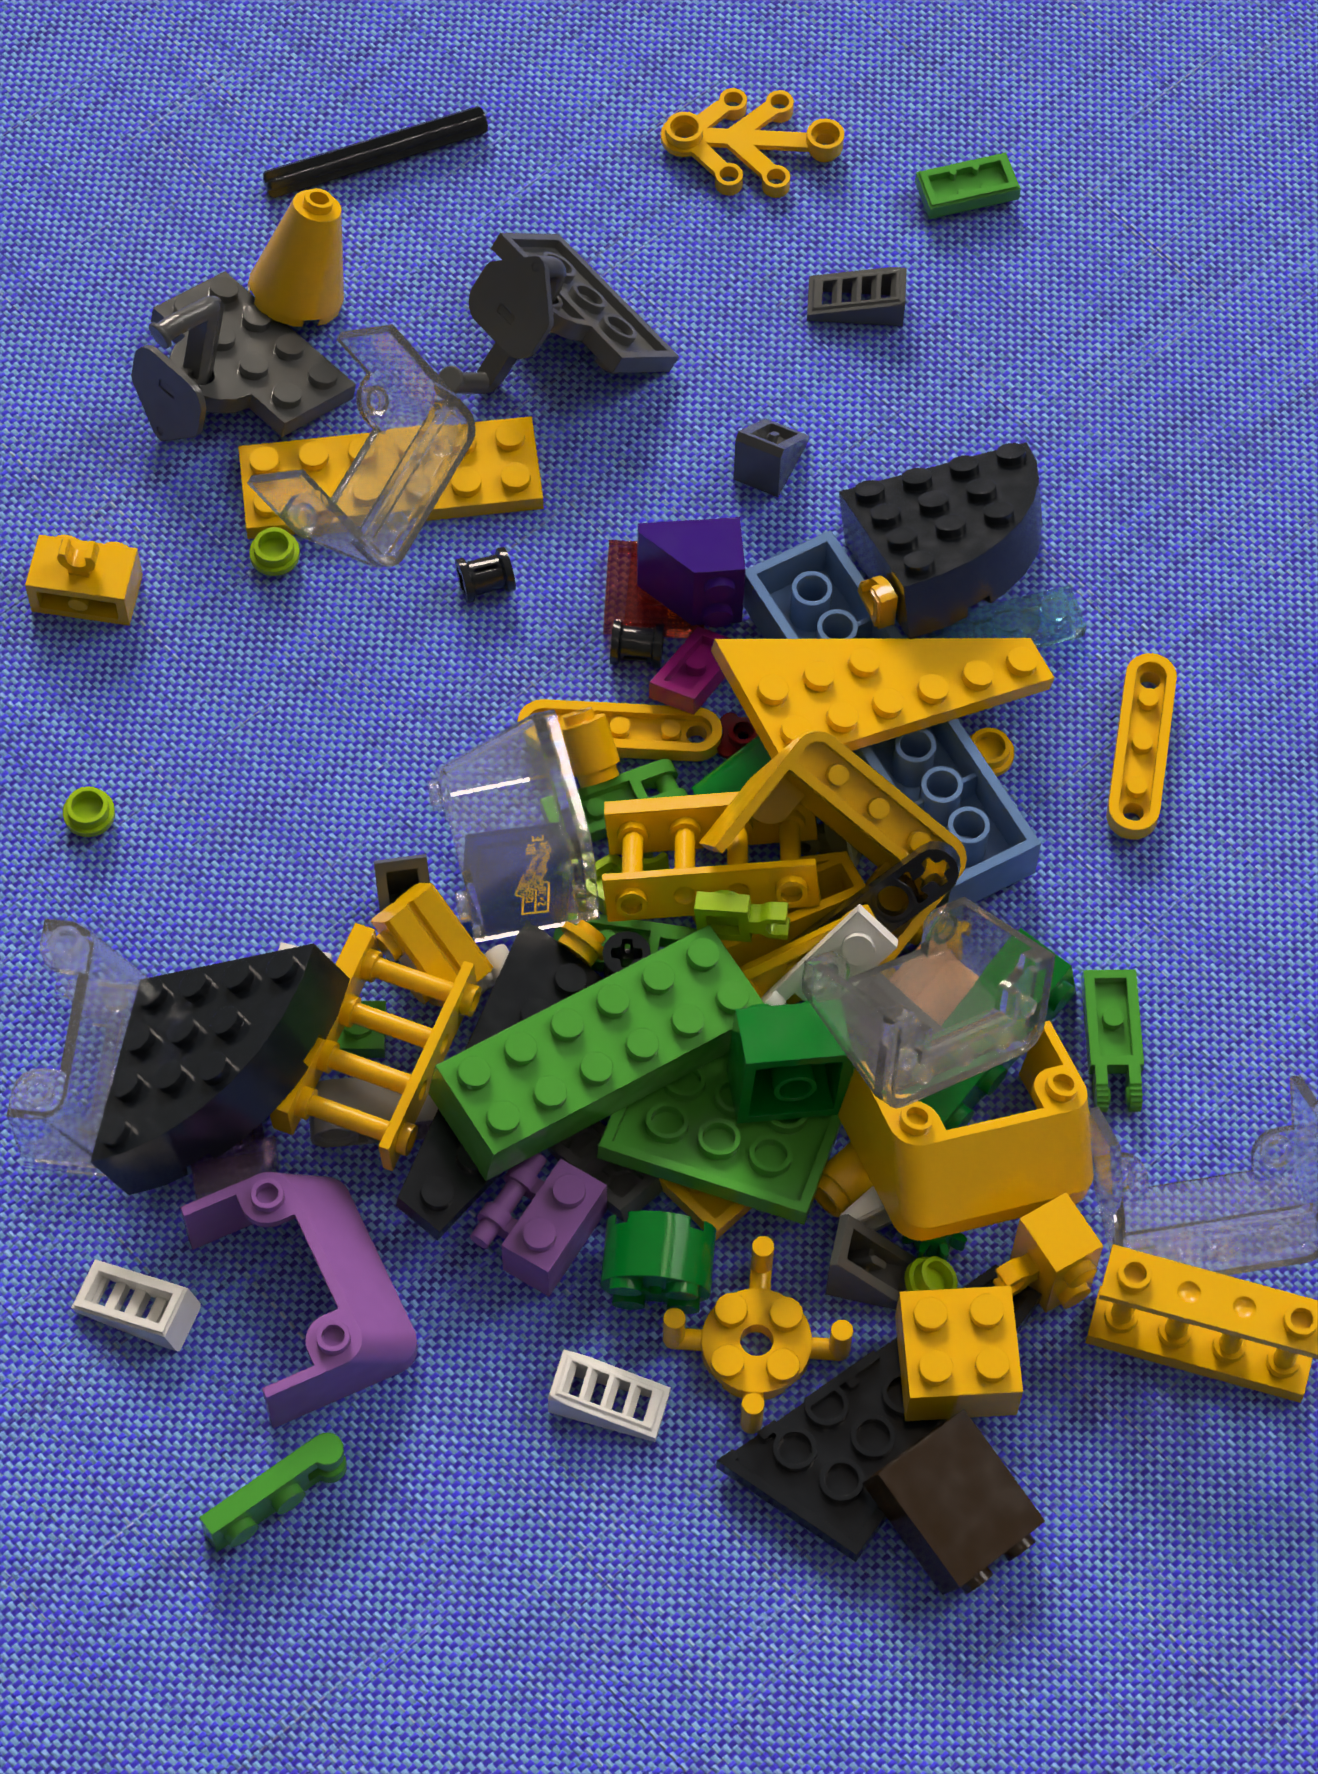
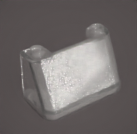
(518, 832)
(939, 1012)
(61, 1110)

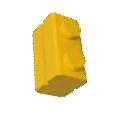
(427, 937)

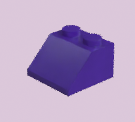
(694, 568)

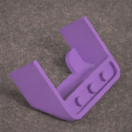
(369, 1331)

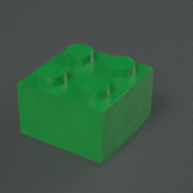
(785, 1064)

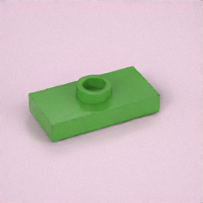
(967, 185)

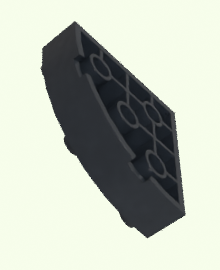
(947, 533)
(211, 1060)

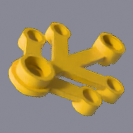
(747, 139)

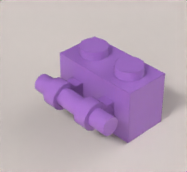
(552, 1226)

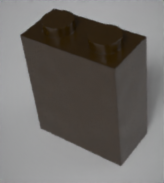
(955, 1504)

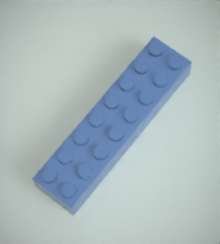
(815, 596)

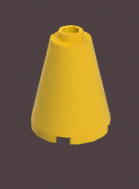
(302, 263)

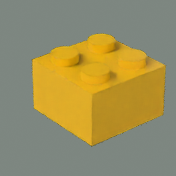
(958, 1352)

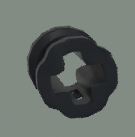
(485, 574)
(637, 643)
(615, 951)

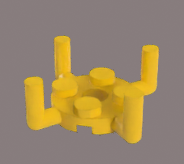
(761, 1312)

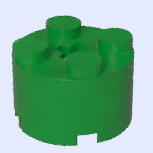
(658, 1261)

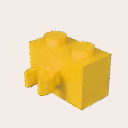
(84, 579)
(1053, 1255)

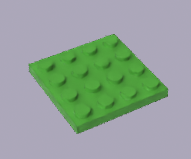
(693, 1140)

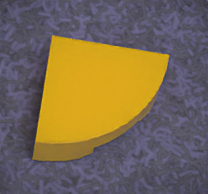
(879, 600)

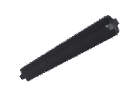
(375, 152)

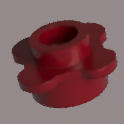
(732, 728)

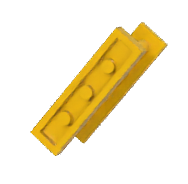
(679, 826)
(362, 963)
(1205, 1323)

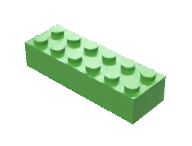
(592, 1052)

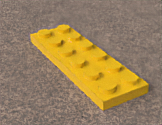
(493, 477)

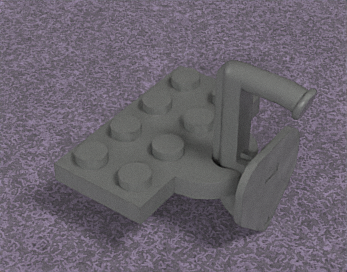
(552, 289)
(230, 361)

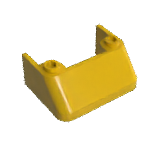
(850, 801)
(980, 1172)

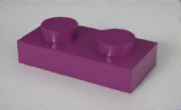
(689, 674)

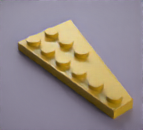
(873, 686)

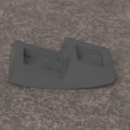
(626, 1187)

